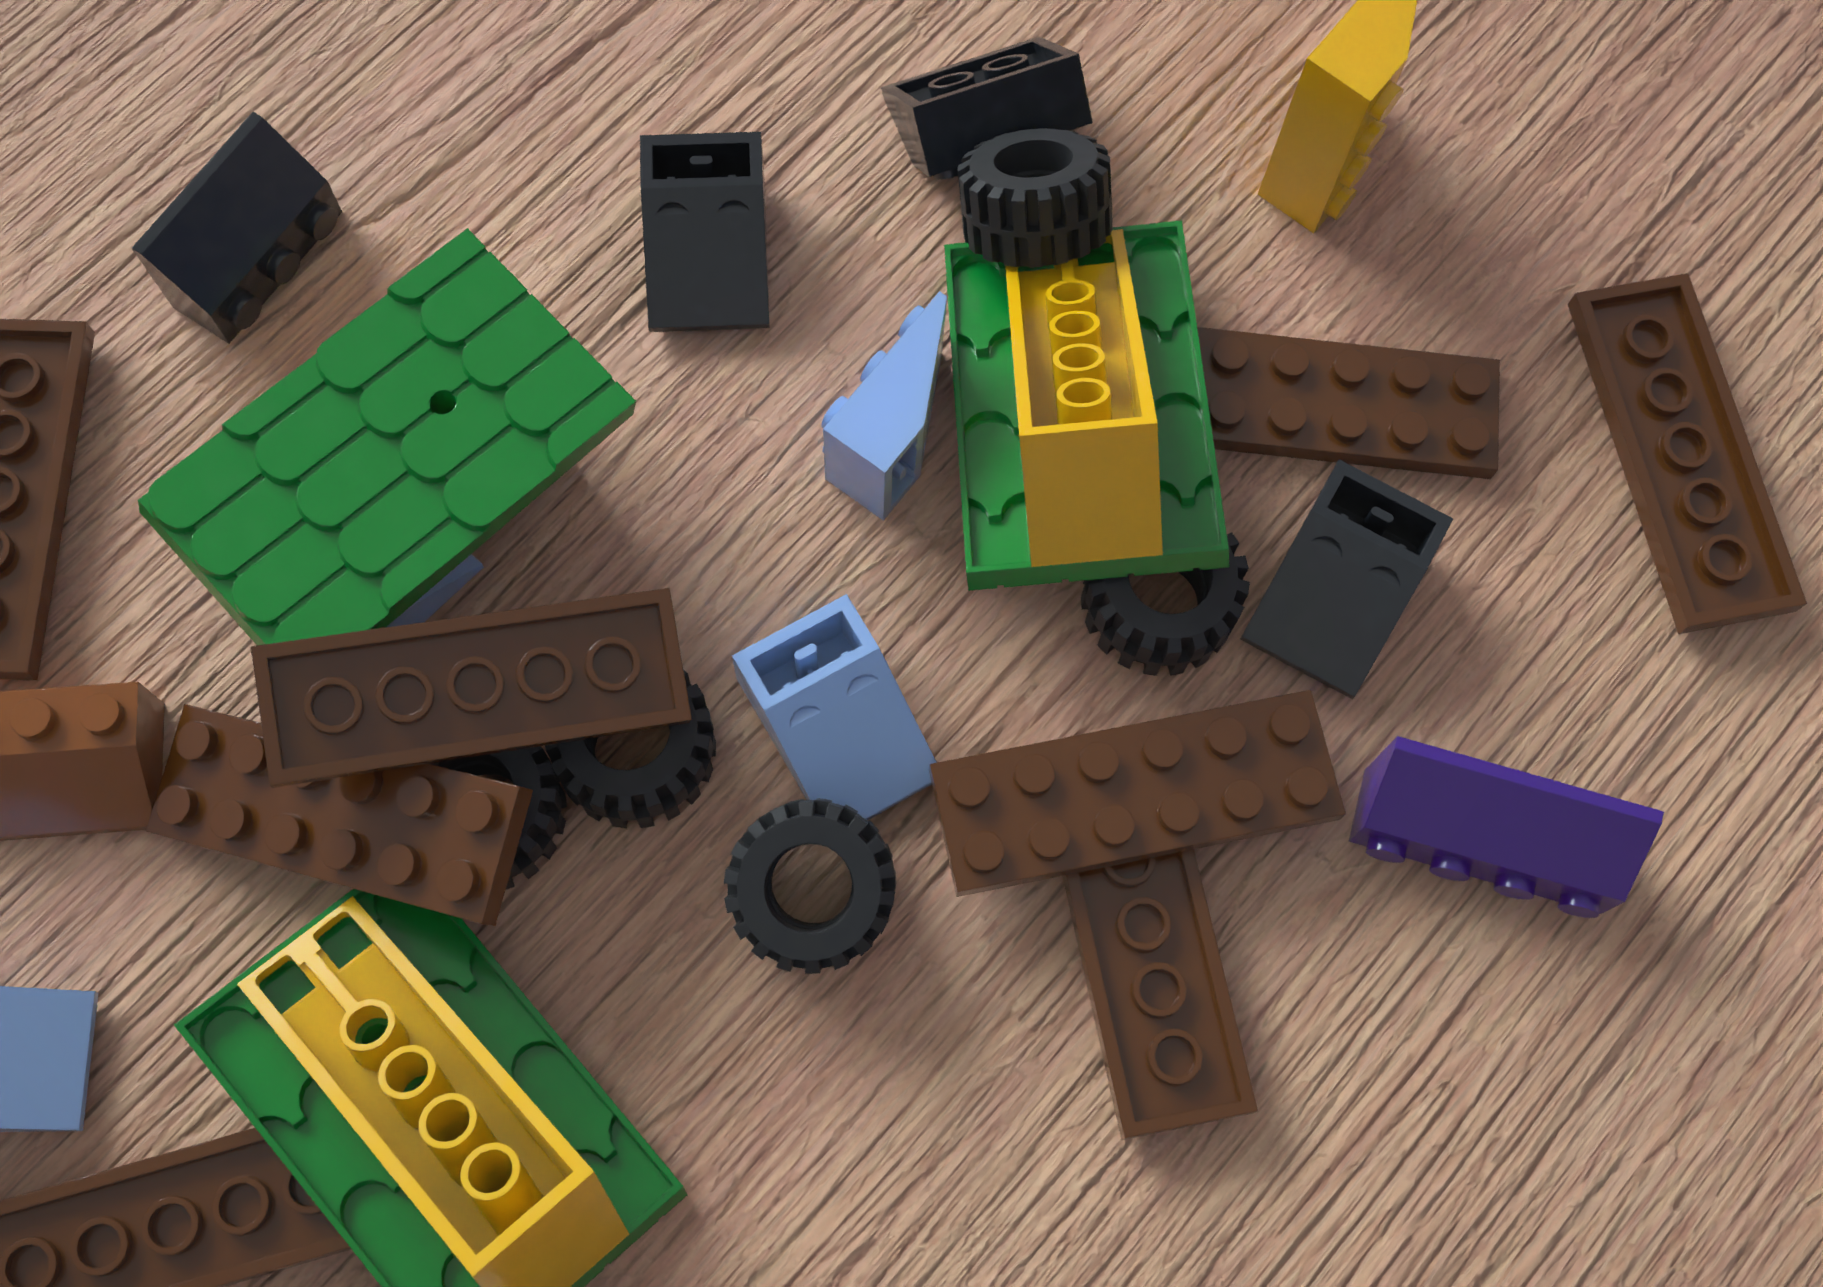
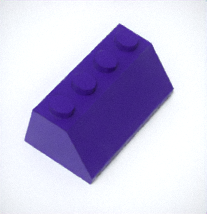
(1502, 827)

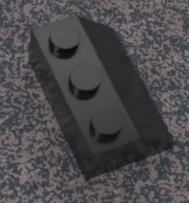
(987, 96)
(238, 229)

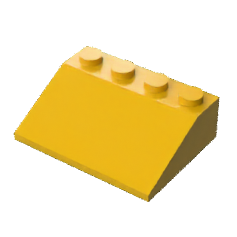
(1339, 112)

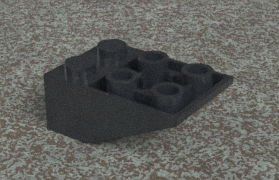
(704, 231)
(1346, 579)

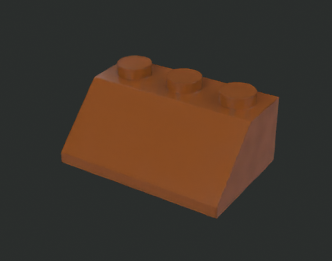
(79, 759)

